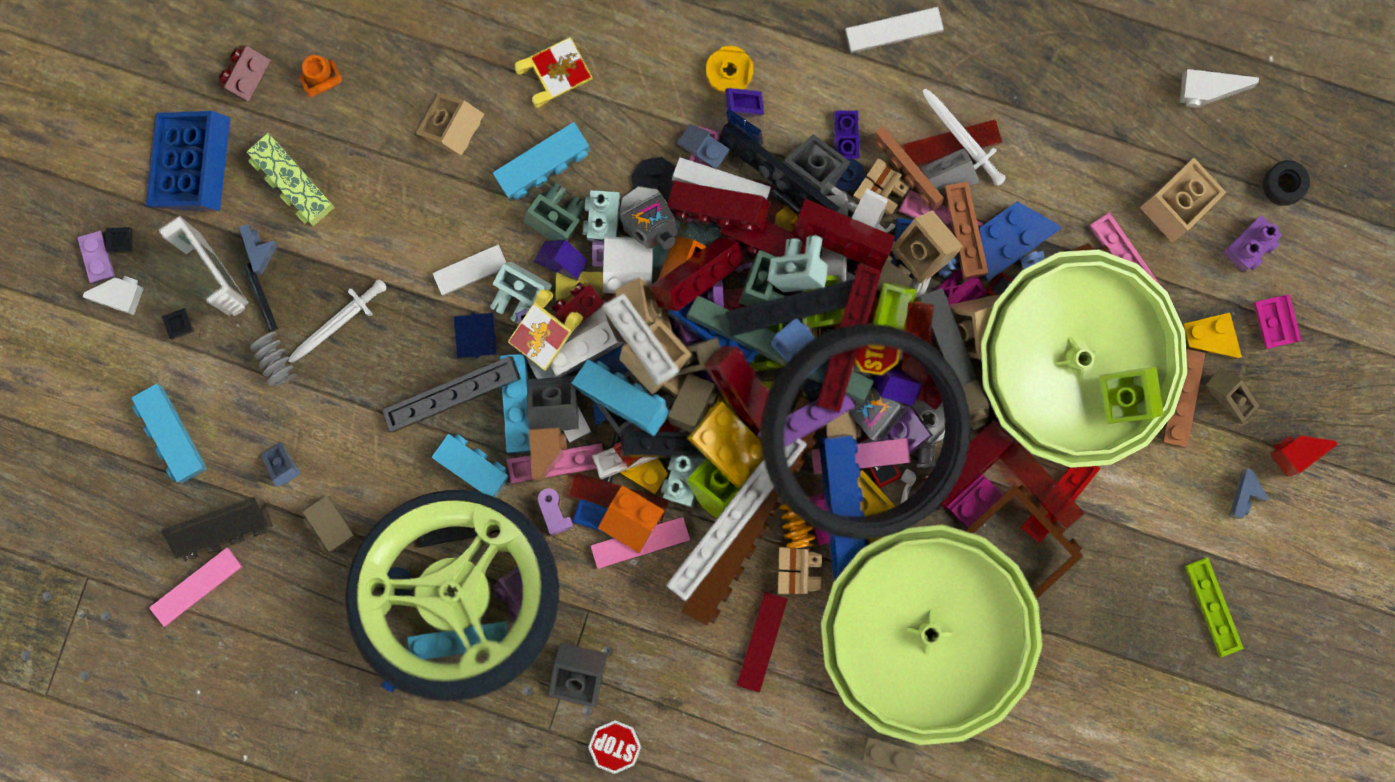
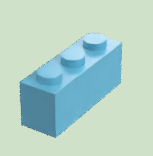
(471, 465)

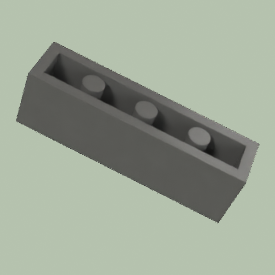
(946, 336)

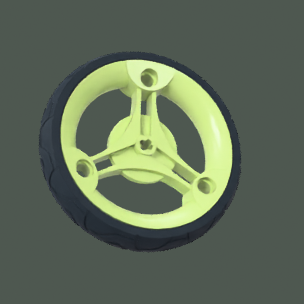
(432, 596)

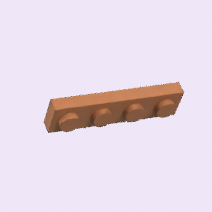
(913, 175)
(966, 230)
(1179, 425)

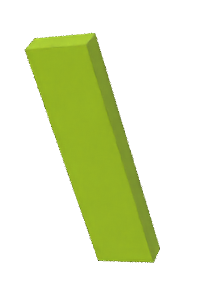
(1213, 607)

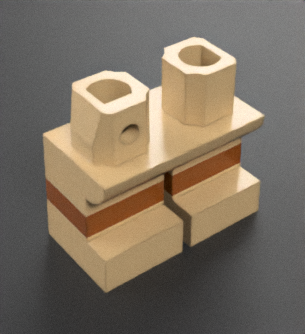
(883, 181)
(800, 561)

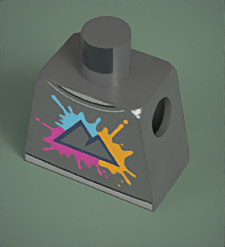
(651, 222)
(877, 414)

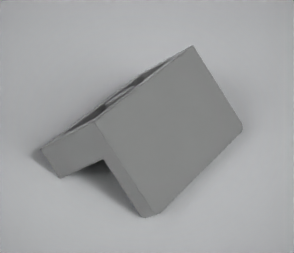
(951, 170)

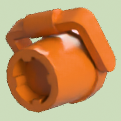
(319, 74)

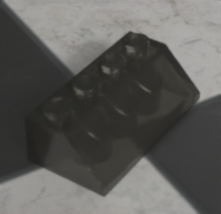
(218, 528)

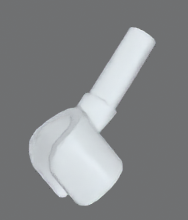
(908, 477)

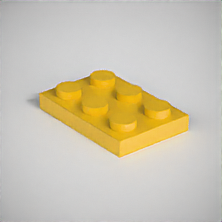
(728, 444)

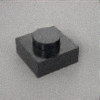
(119, 240)
(178, 324)

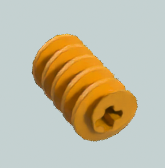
(798, 529)

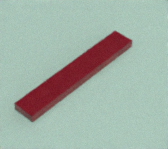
(855, 313)

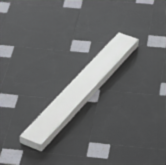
(727, 527)

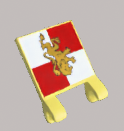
(558, 69)
(542, 334)

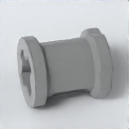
(926, 456)

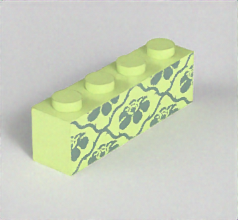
(290, 179)

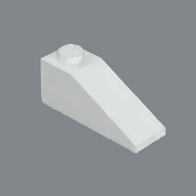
(1206, 87)

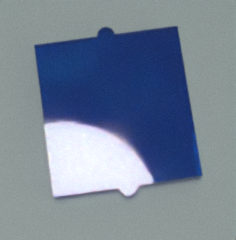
(745, 126)
(475, 335)

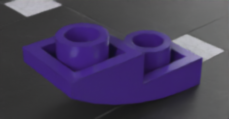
(847, 133)

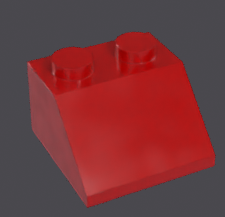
(1300, 452)

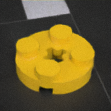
(720, 59)

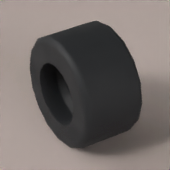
(1300, 177)

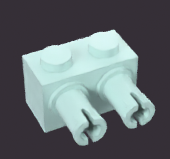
(603, 215)
(798, 271)
(516, 282)
(676, 488)

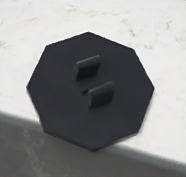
(654, 174)

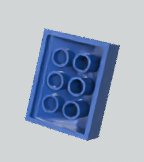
(188, 161)

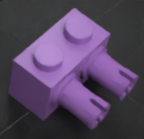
(1253, 243)

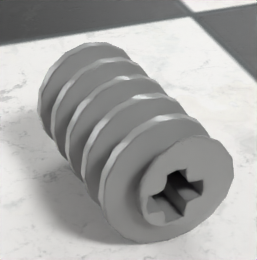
(271, 360)

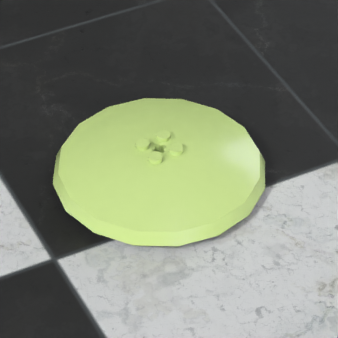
(1091, 309)
(940, 684)

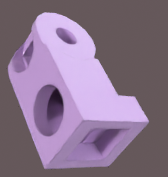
(549, 504)

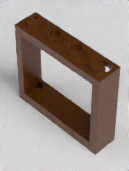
(1040, 513)

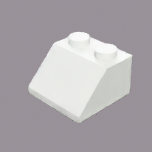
(624, 262)

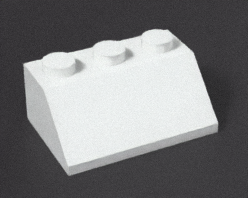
(587, 342)

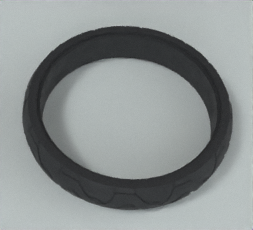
(948, 465)

